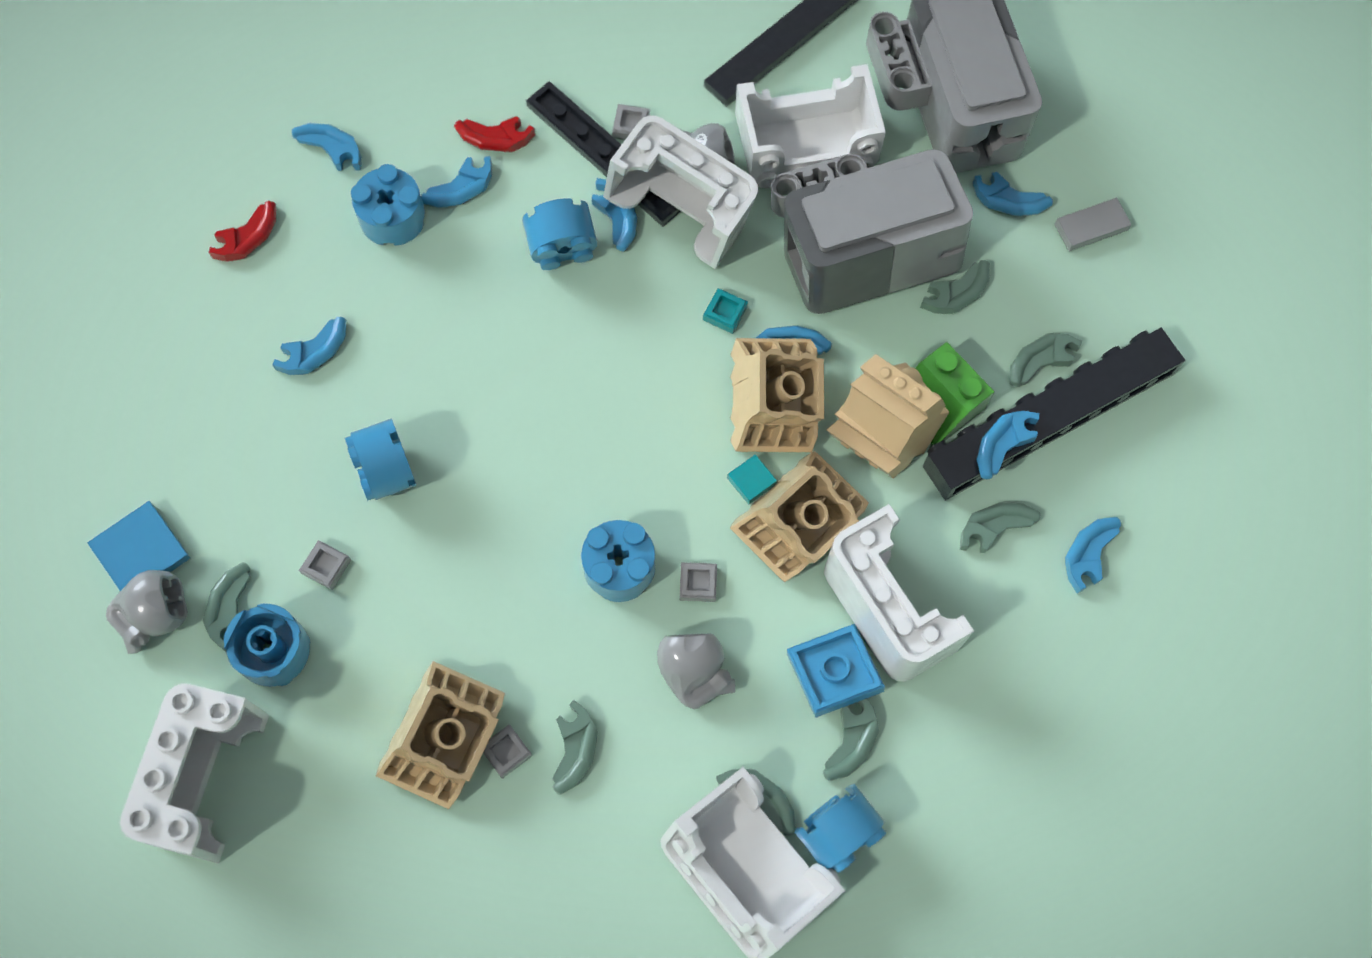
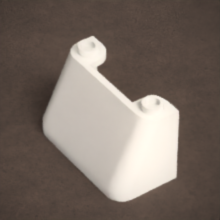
(747, 868)

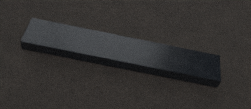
(773, 46)
(589, 140)

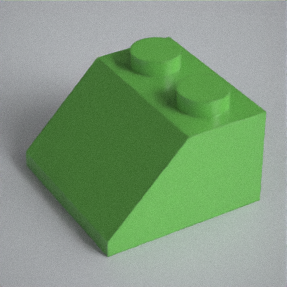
(958, 386)

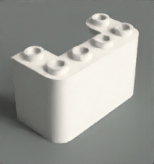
(809, 126)
(686, 176)
(880, 608)
(178, 766)

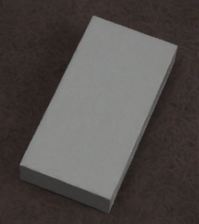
(1092, 224)

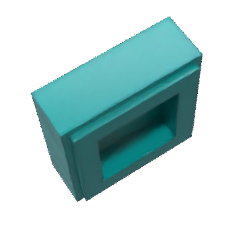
(725, 310)
(751, 479)

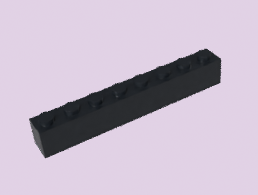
(1061, 407)

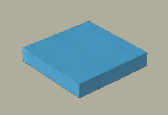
(137, 545)
(835, 670)

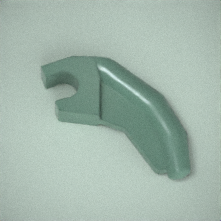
(959, 293)
(1042, 353)
(993, 520)
(222, 602)
(858, 738)
(579, 747)
(775, 802)

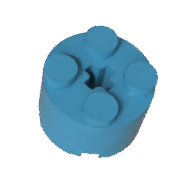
(388, 206)
(560, 233)
(382, 460)
(615, 540)
(267, 625)
(841, 829)

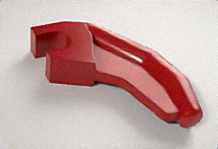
(495, 138)
(245, 239)

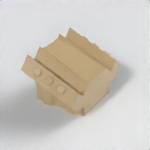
(776, 395)
(888, 416)
(800, 517)
(441, 735)

